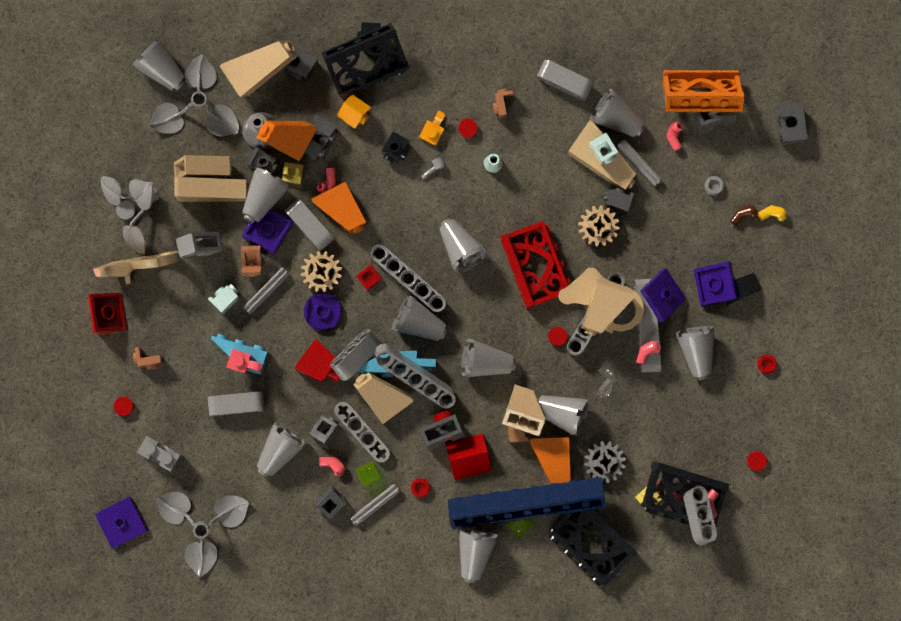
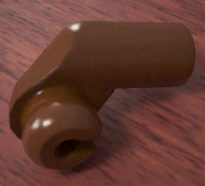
(742, 212)

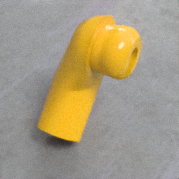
(772, 210)

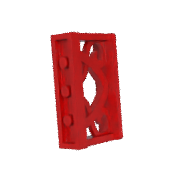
(513, 249)

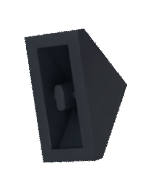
(746, 286)

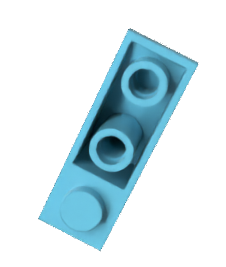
(258, 352)

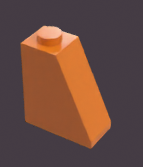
(287, 136)
(341, 208)
(553, 457)

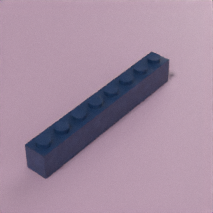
(526, 503)

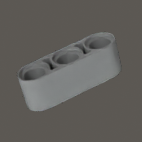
(566, 79)
(309, 224)
(355, 355)
(236, 403)
(699, 525)

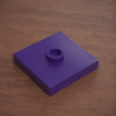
(269, 231)
(715, 284)
(662, 295)
(121, 522)

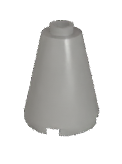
(160, 66)
(617, 115)
(251, 130)
(262, 194)
(460, 246)
(418, 321)
(698, 350)
(485, 360)
(565, 412)
(279, 449)
(475, 552)

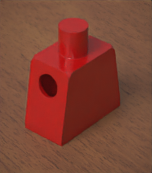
(317, 363)

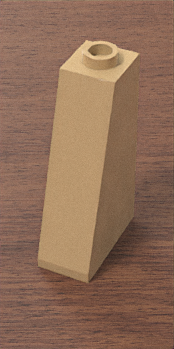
(257, 67)
(616, 173)
(210, 189)

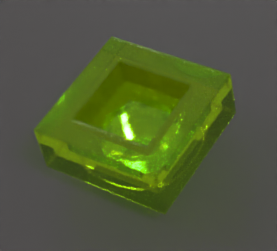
(367, 474)
(519, 527)

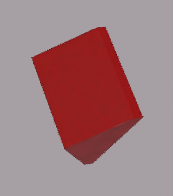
(107, 313)
(468, 457)

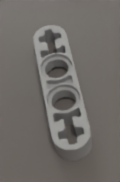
(359, 434)

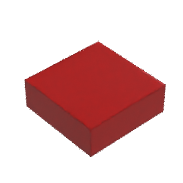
(369, 277)

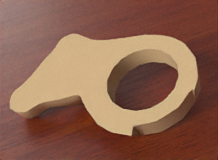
(124, 267)
(581, 291)

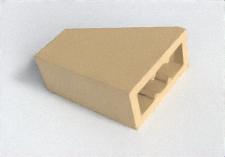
(203, 166)
(604, 307)
(381, 396)
(524, 411)

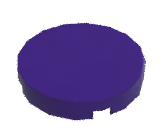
(322, 317)

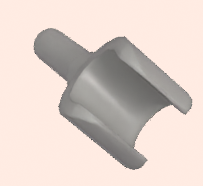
(438, 165)

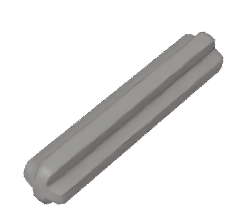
(639, 162)
(265, 291)
(375, 504)

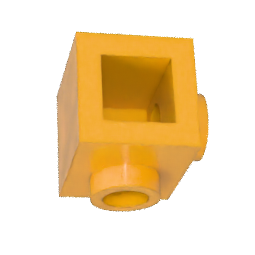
(354, 111)

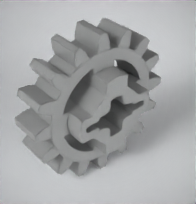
(613, 460)

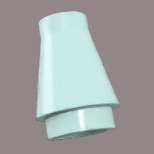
(493, 167)

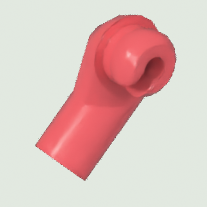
(646, 349)
(333, 462)

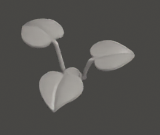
(221, 121)
(144, 195)
(202, 555)

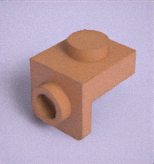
(499, 106)
(251, 260)
(150, 362)

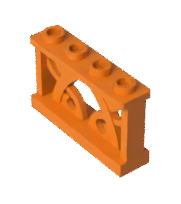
(680, 97)

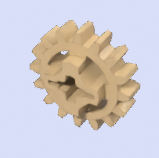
(589, 225)
(329, 267)

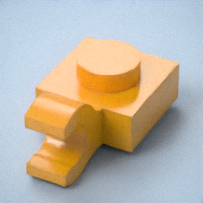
(432, 131)

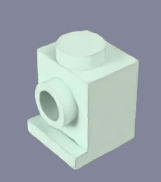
(603, 142)
(224, 298)

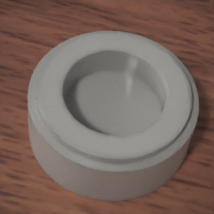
(713, 185)
(126, 210)

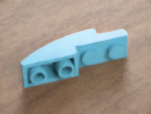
(373, 367)

